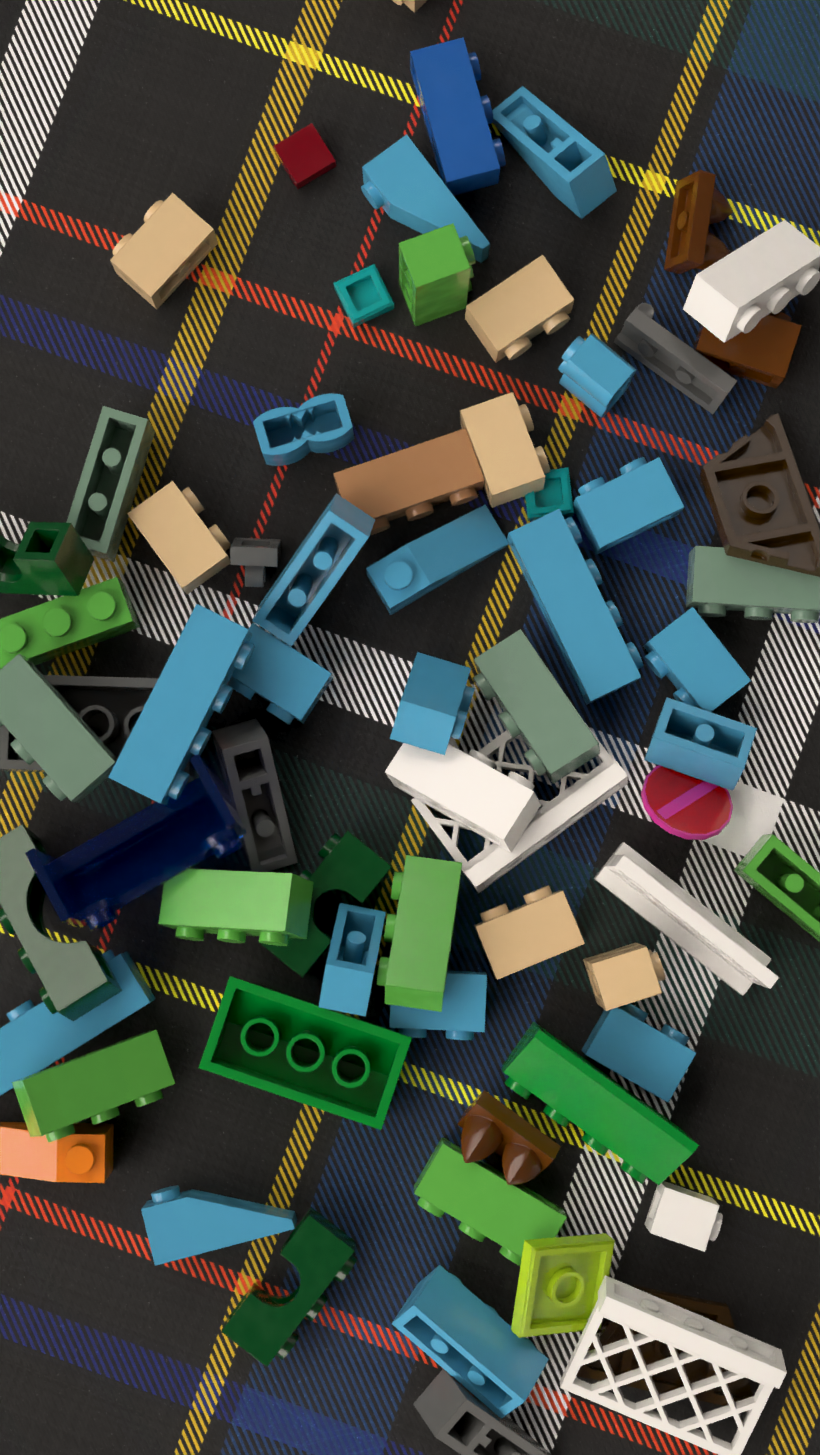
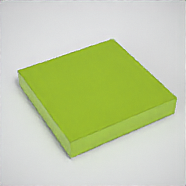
(560, 1283)

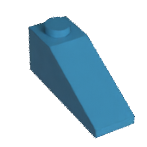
(555, 152)
(416, 195)
(435, 558)
(202, 1222)

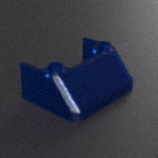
(141, 852)

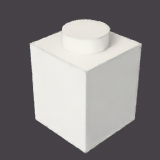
(683, 1216)

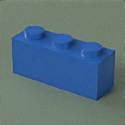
(456, 116)

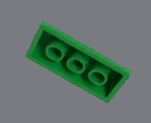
(305, 1052)
(598, 1105)

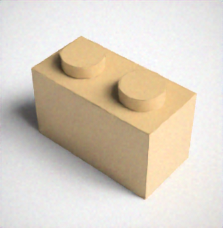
(163, 250)
(520, 310)
(505, 448)
(180, 537)
(529, 932)
(624, 975)

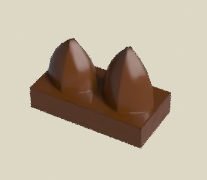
(694, 208)
(496, 1128)

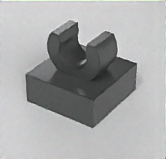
(255, 556)

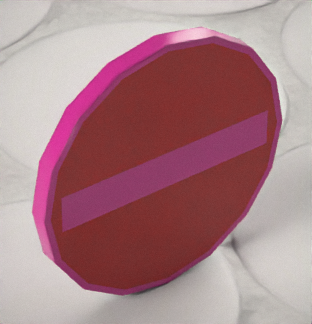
(686, 804)

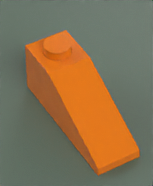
(75, 1158)

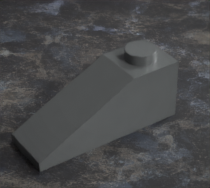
(256, 794)
(468, 1424)

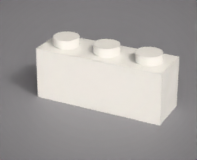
(754, 281)
(467, 791)

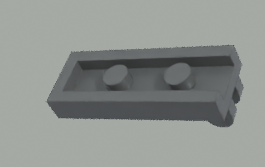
(673, 359)

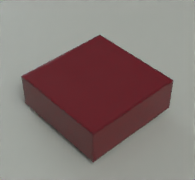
(304, 156)

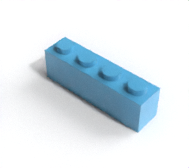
(573, 605)
(182, 705)
(40, 1038)

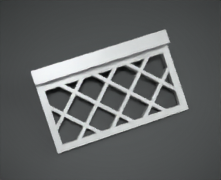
(547, 822)
(685, 920)
(699, 1340)

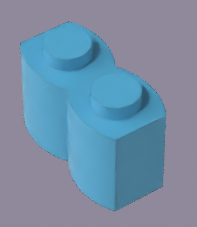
(595, 374)
(316, 426)

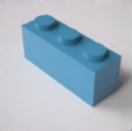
(314, 570)
(470, 1341)

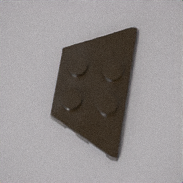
(763, 502)
(657, 1350)

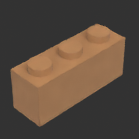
(413, 480)

